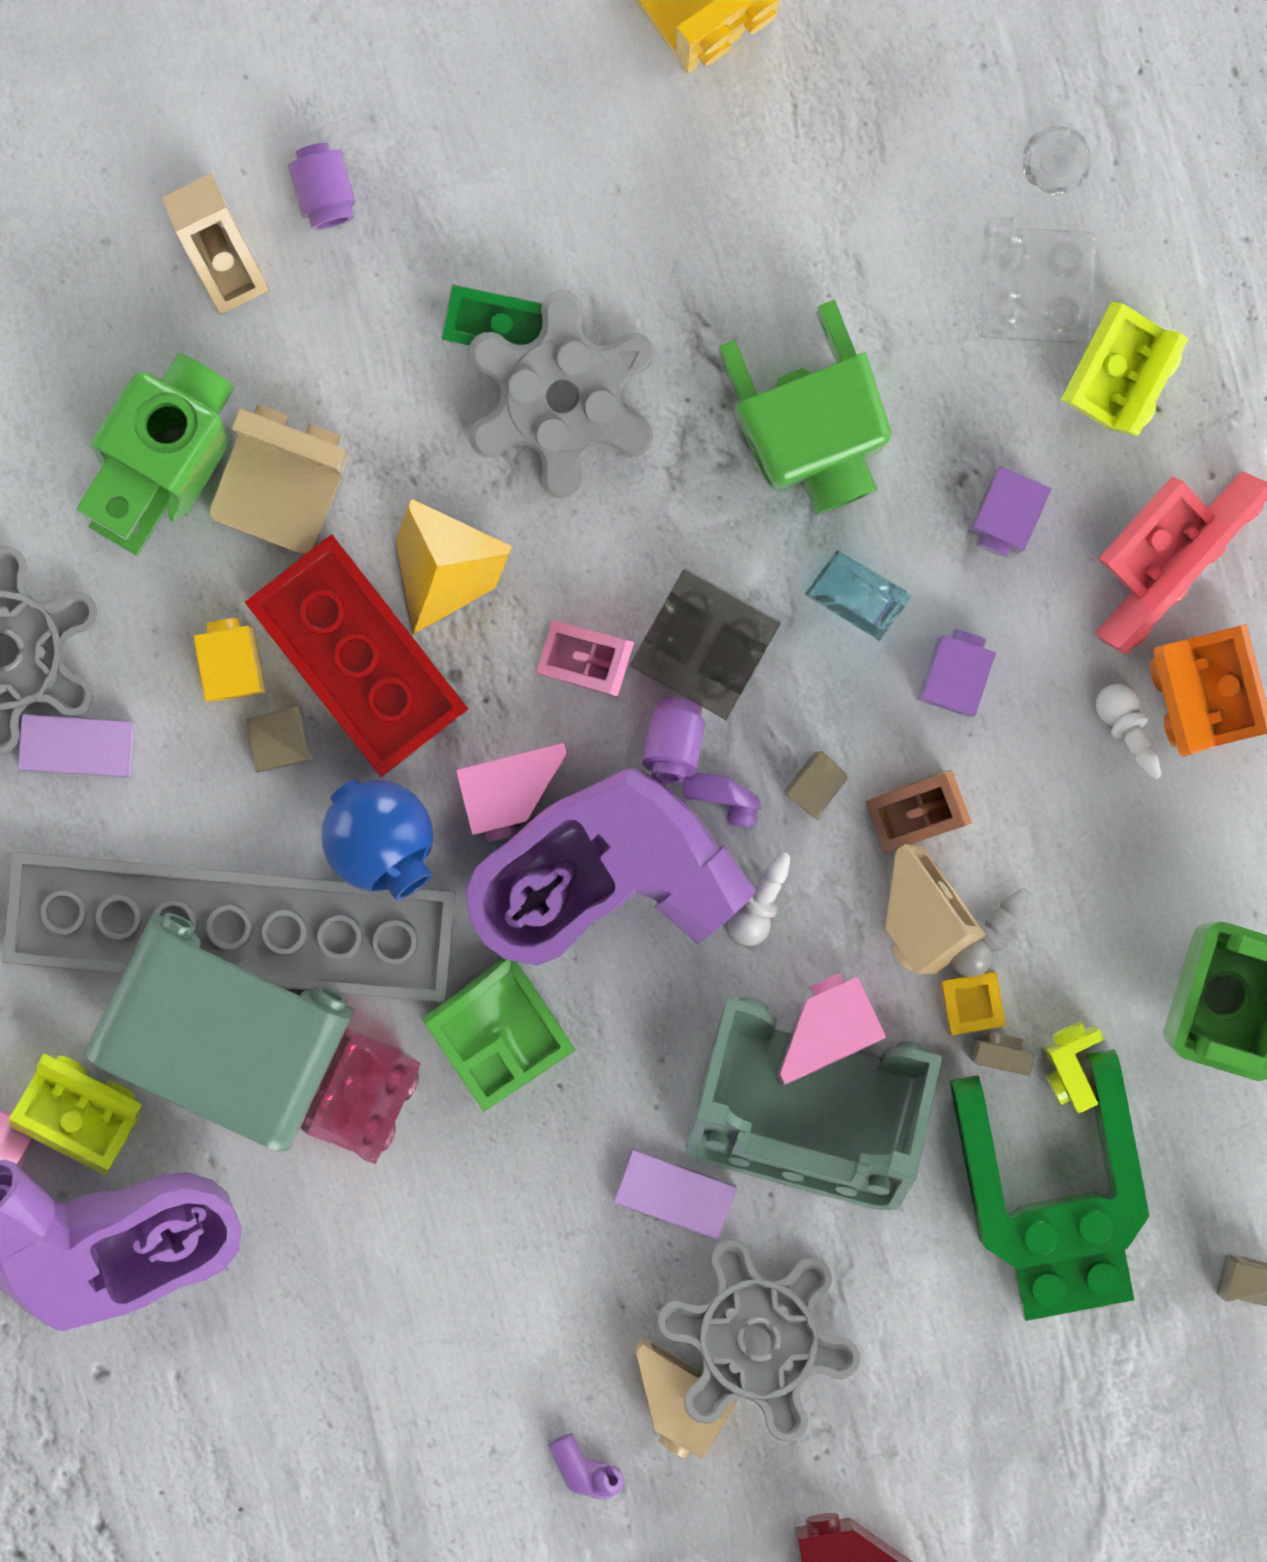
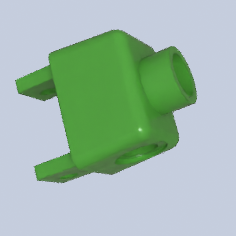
(816, 423)
(148, 477)
(1221, 1041)

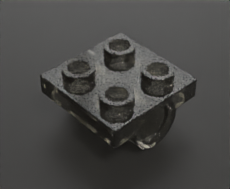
(705, 643)

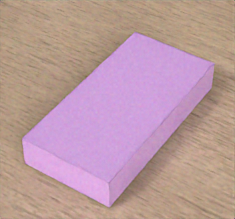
(76, 745)
(675, 1194)

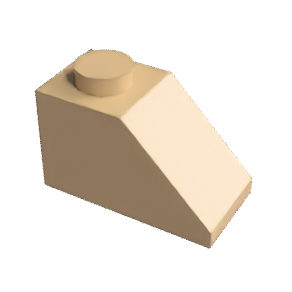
(215, 243)
(926, 914)
(665, 1385)

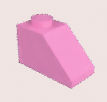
(508, 789)
(829, 1028)

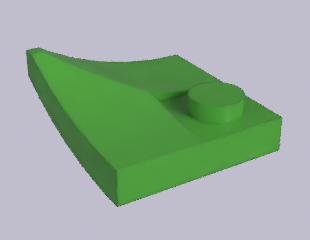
(498, 1033)

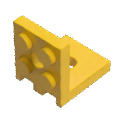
(706, 28)

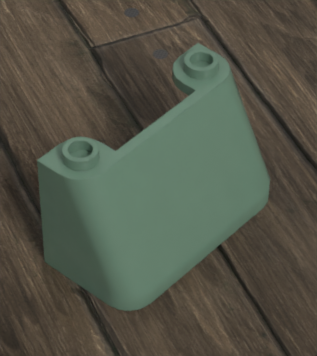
(217, 1036)
(835, 1132)

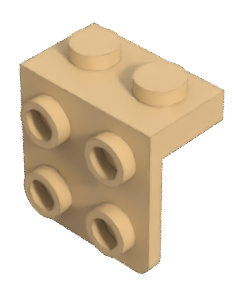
(279, 480)

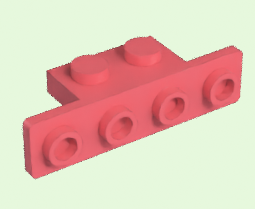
(1169, 549)

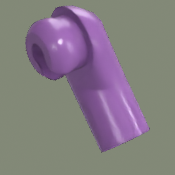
(724, 791)

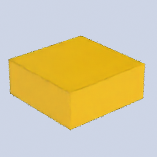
(972, 1003)

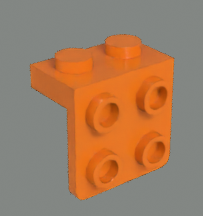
(1210, 690)

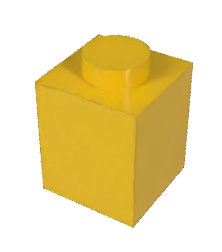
(229, 661)

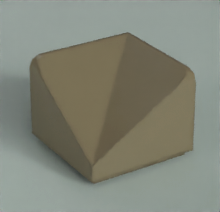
(279, 739)
(816, 784)
(1243, 1280)

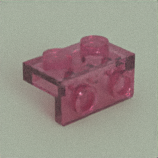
(362, 1095)

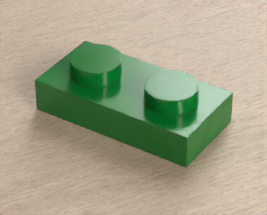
(480, 311)

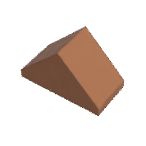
(918, 811)

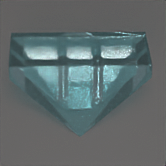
(858, 595)

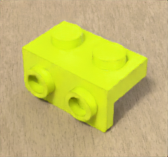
(1124, 370)
(76, 1113)

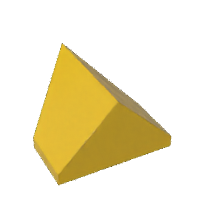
(444, 564)

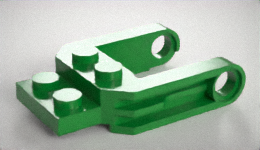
(1067, 1248)

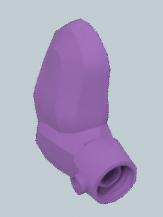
(593, 857)
(110, 1247)

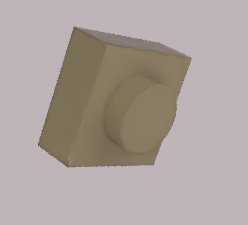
(1003, 1053)

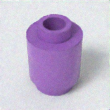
(322, 186)
(674, 740)

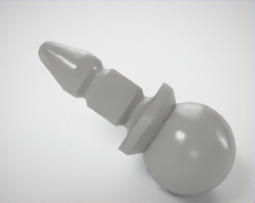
(978, 956)

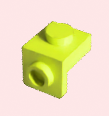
(1068, 1079)

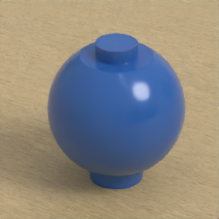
(378, 837)

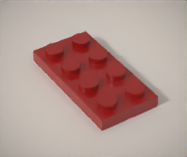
(356, 655)

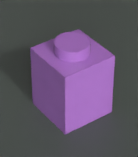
(1008, 512)
(957, 673)

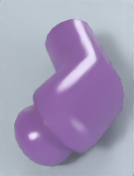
(583, 1474)

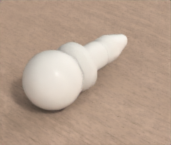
(1119, 708)
(752, 922)

